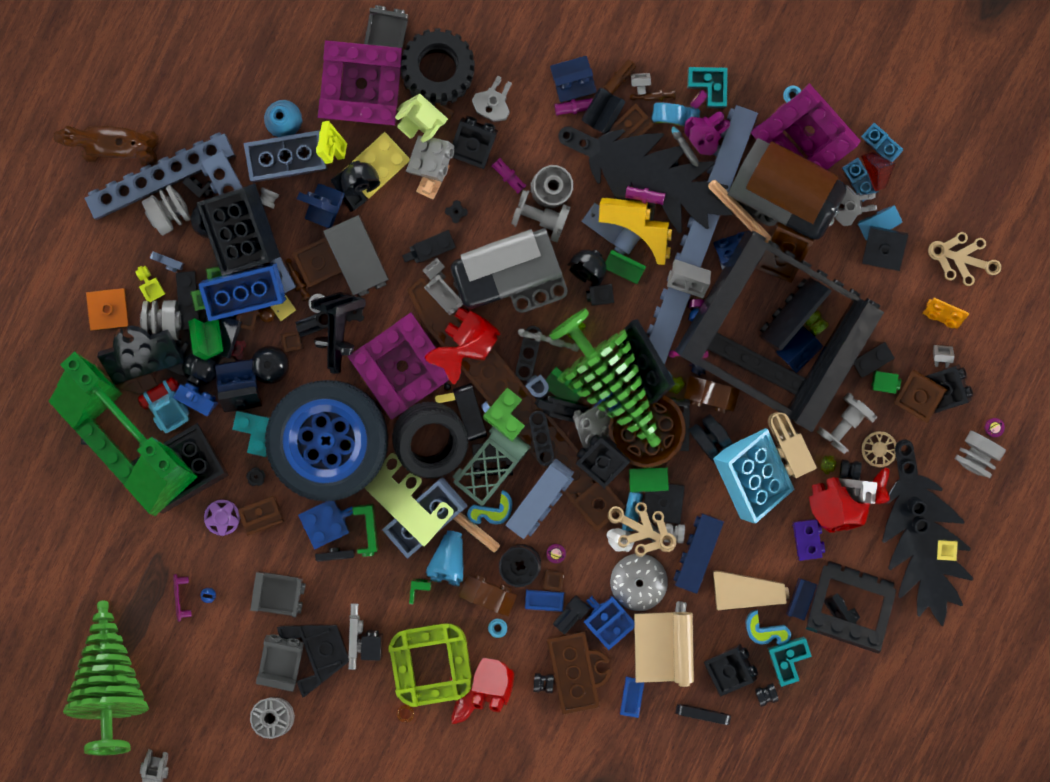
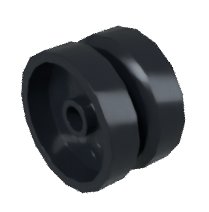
(712, 437)

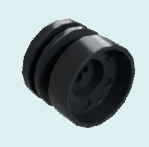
(509, 567)

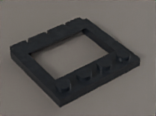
(844, 630)

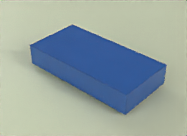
(544, 600)
(631, 697)

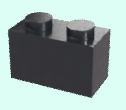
(372, 645)

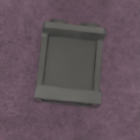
(386, 27)
(277, 594)
(280, 662)

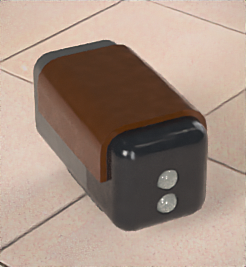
(787, 189)

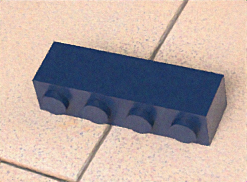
(699, 552)

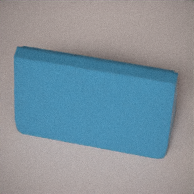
(633, 499)

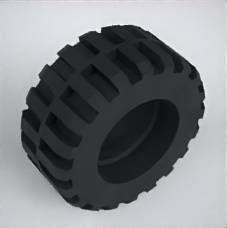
(437, 43)

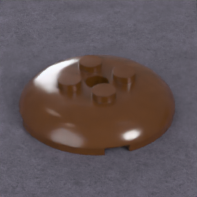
(670, 430)

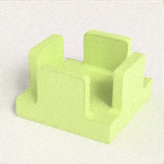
(421, 115)

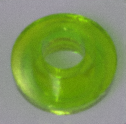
(679, 384)
(828, 464)

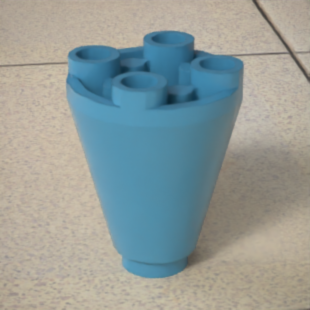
(288, 124)
(448, 560)

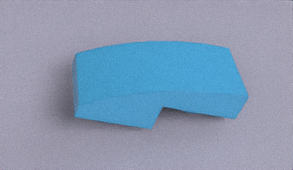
(881, 143)
(858, 177)
(886, 218)

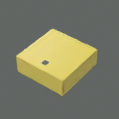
(284, 310)
(445, 398)
(947, 550)

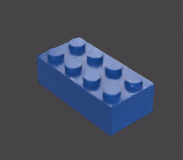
(242, 292)

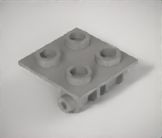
(591, 423)

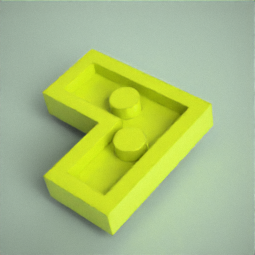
(330, 143)

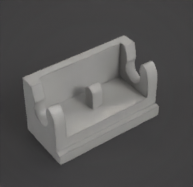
(689, 278)
(443, 295)
(860, 490)

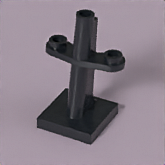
(336, 308)

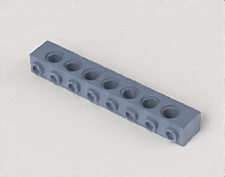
(220, 161)
(95, 197)

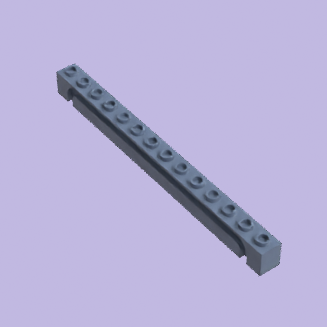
(699, 238)

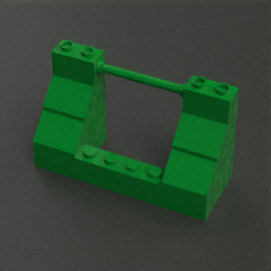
(80, 399)

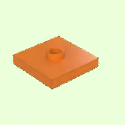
(107, 309)

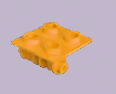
(945, 313)

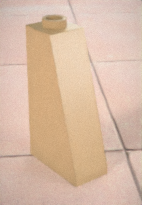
(744, 591)

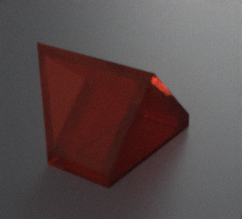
(878, 169)

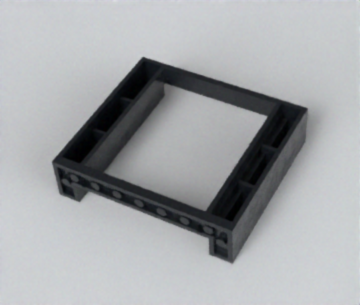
(831, 363)

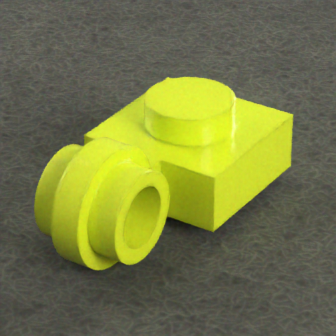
(152, 288)

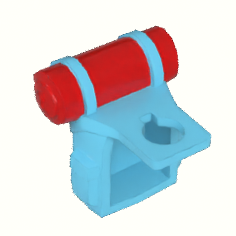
(166, 410)

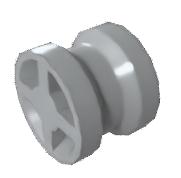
(268, 197)

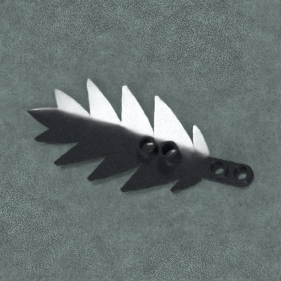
(626, 165)
(916, 513)

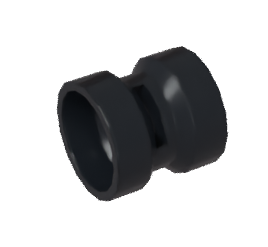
(855, 469)
(539, 682)
(766, 695)

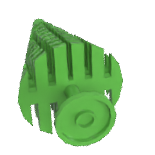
(606, 375)
(105, 684)

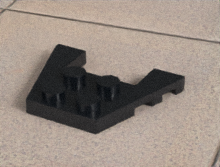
(324, 649)

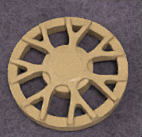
(879, 449)

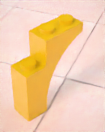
(636, 217)

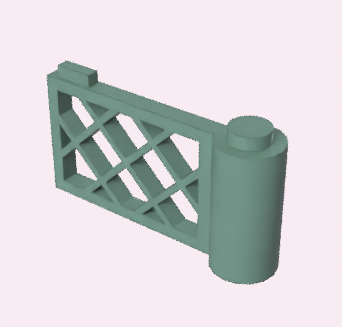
(512, 450)

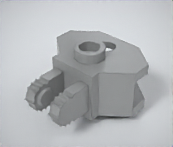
(493, 100)
(853, 206)
(154, 768)

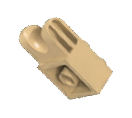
(790, 446)

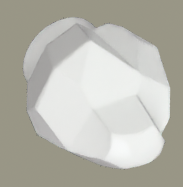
(613, 536)

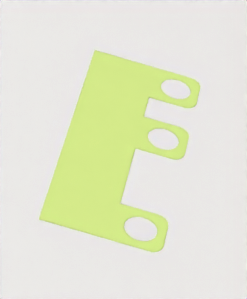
(402, 506)

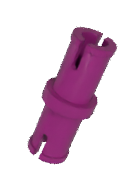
(572, 107)
(508, 175)
(645, 195)

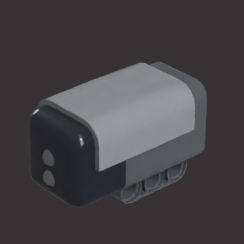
(509, 267)

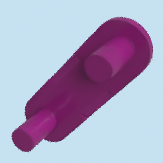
(181, 580)

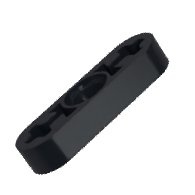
(703, 714)

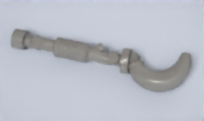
(538, 337)

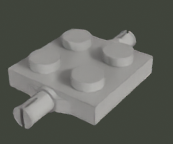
(356, 628)

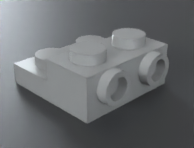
(430, 158)

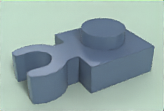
(170, 263)

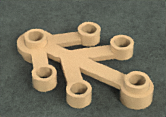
(960, 257)
(644, 531)

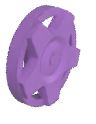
(221, 517)

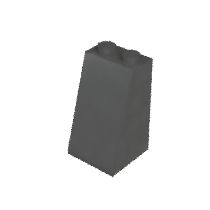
(356, 256)

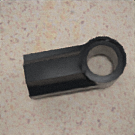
(310, 324)
(574, 611)

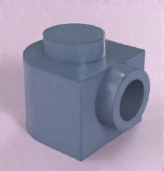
(537, 386)

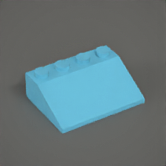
(754, 475)

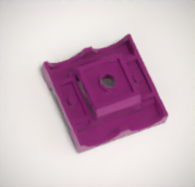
(374, 63)
(831, 136)
(391, 387)

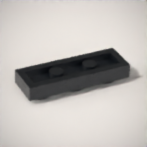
(186, 283)

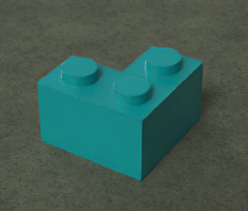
(712, 80)
(255, 426)
(785, 655)

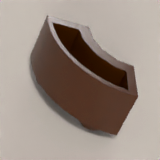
(712, 394)
(488, 595)

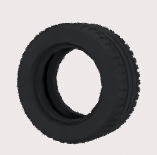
(442, 462)

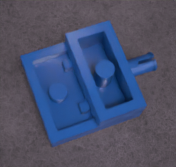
(190, 396)
(325, 523)
(608, 621)

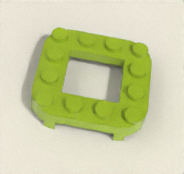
(403, 667)

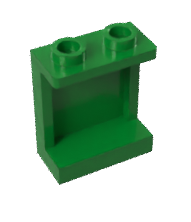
(369, 511)

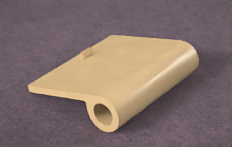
(664, 647)

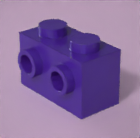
(808, 539)

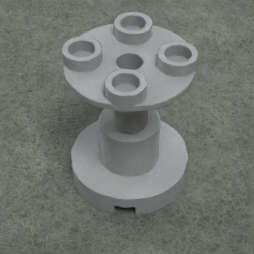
(548, 219)
(851, 418)

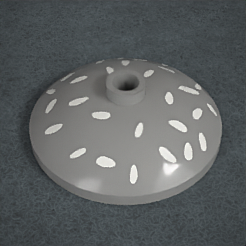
(639, 568)

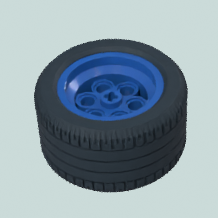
(290, 451)

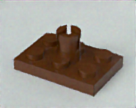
(787, 240)

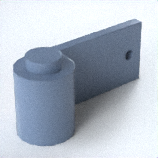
(617, 235)

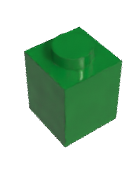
(885, 382)

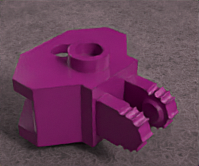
(706, 132)

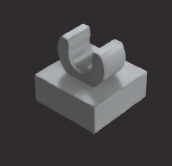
(641, 81)
(434, 269)
(943, 354)

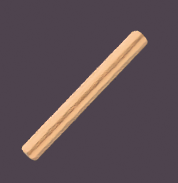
(738, 210)
(473, 529)

